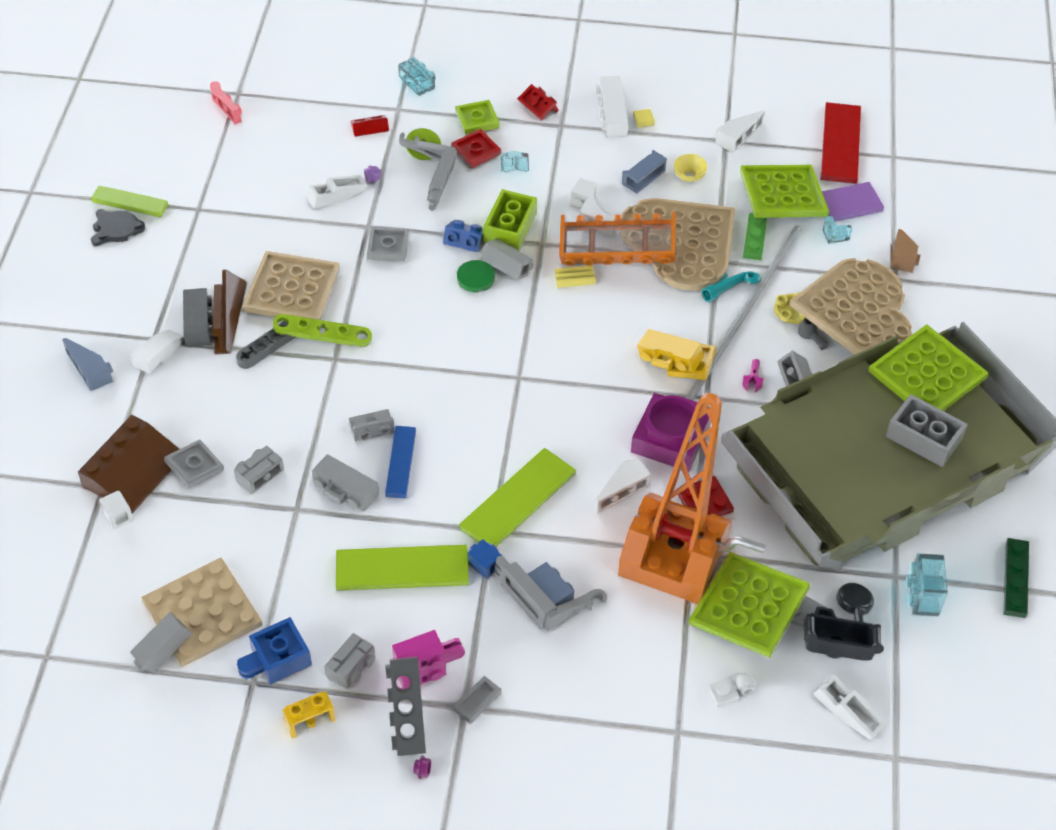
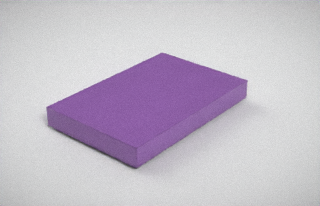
(852, 201)

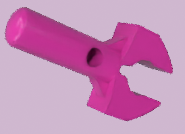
(753, 376)

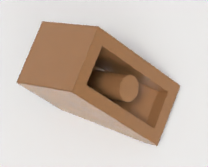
(904, 253)

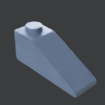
(89, 365)

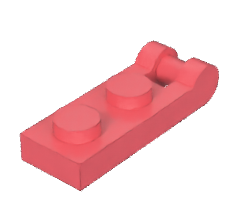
(225, 102)

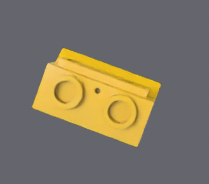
(306, 711)

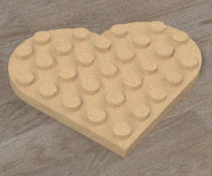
(701, 240)
(856, 304)

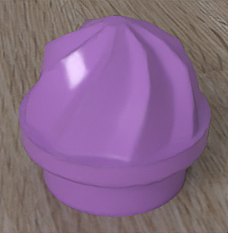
(372, 174)

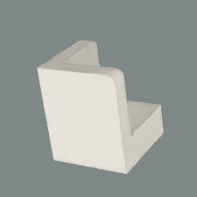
(116, 509)

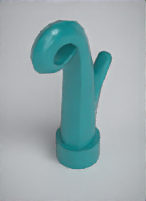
(712, 292)

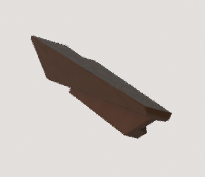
(226, 310)

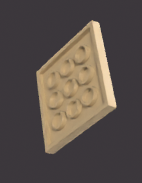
(291, 286)
(208, 605)

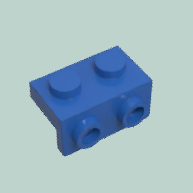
(463, 235)

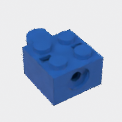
(276, 652)

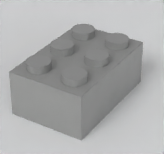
(926, 430)

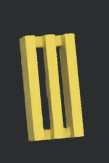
(574, 273)

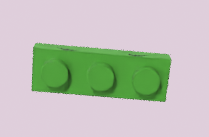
(754, 237)

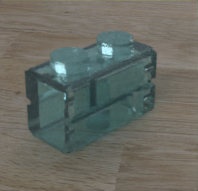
(417, 76)

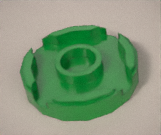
(475, 276)

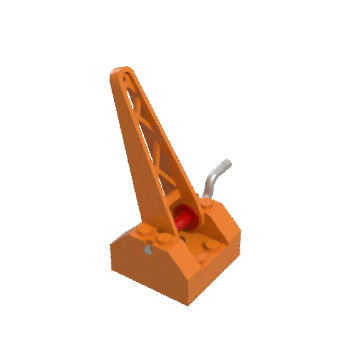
(703, 537)

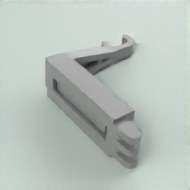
(445, 155)
(535, 601)

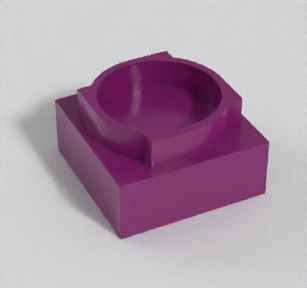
(664, 429)

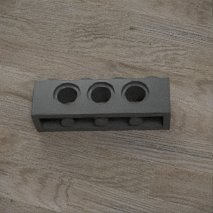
(415, 742)

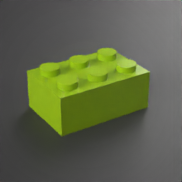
(510, 218)

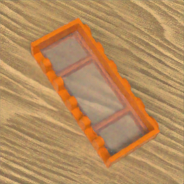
(617, 240)

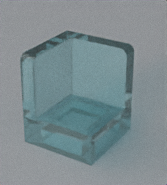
(514, 161)
(835, 233)

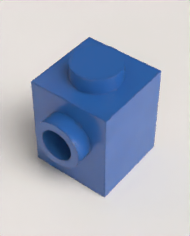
(483, 558)

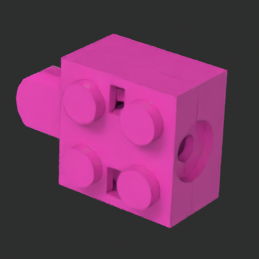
(431, 655)

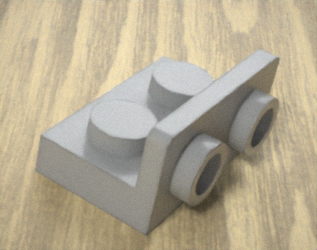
(371, 425)

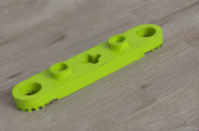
(310, 329)

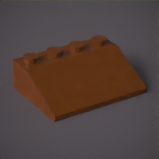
(129, 463)

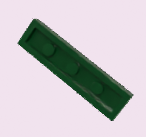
(1016, 578)

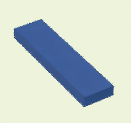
(400, 462)

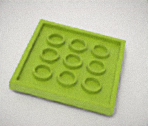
(783, 191)
(928, 369)
(749, 604)

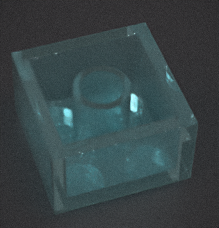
(927, 584)

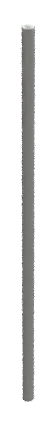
(747, 307)

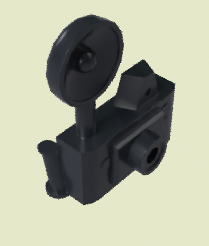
(844, 637)

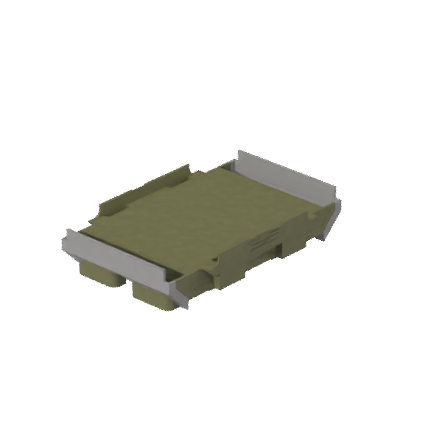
(849, 487)

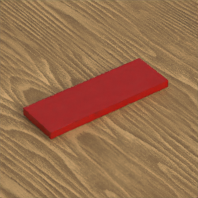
(841, 143)

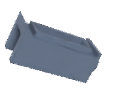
(644, 172)

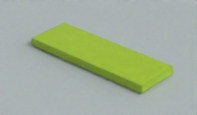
(518, 498)
(402, 567)

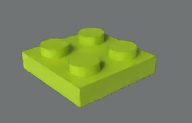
(477, 116)

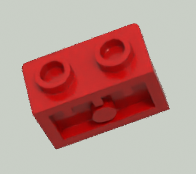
(537, 102)

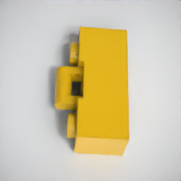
(670, 351)

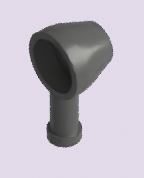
(809, 331)

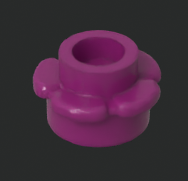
(422, 767)

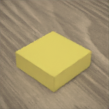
(643, 118)

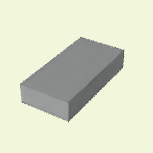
(477, 699)

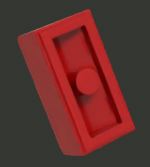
(369, 125)

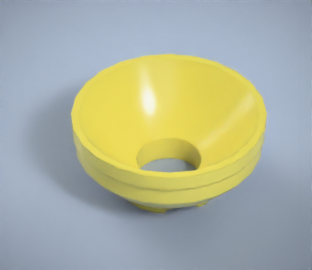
(690, 163)

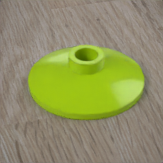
(424, 135)

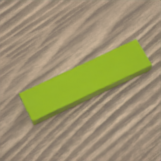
(129, 201)

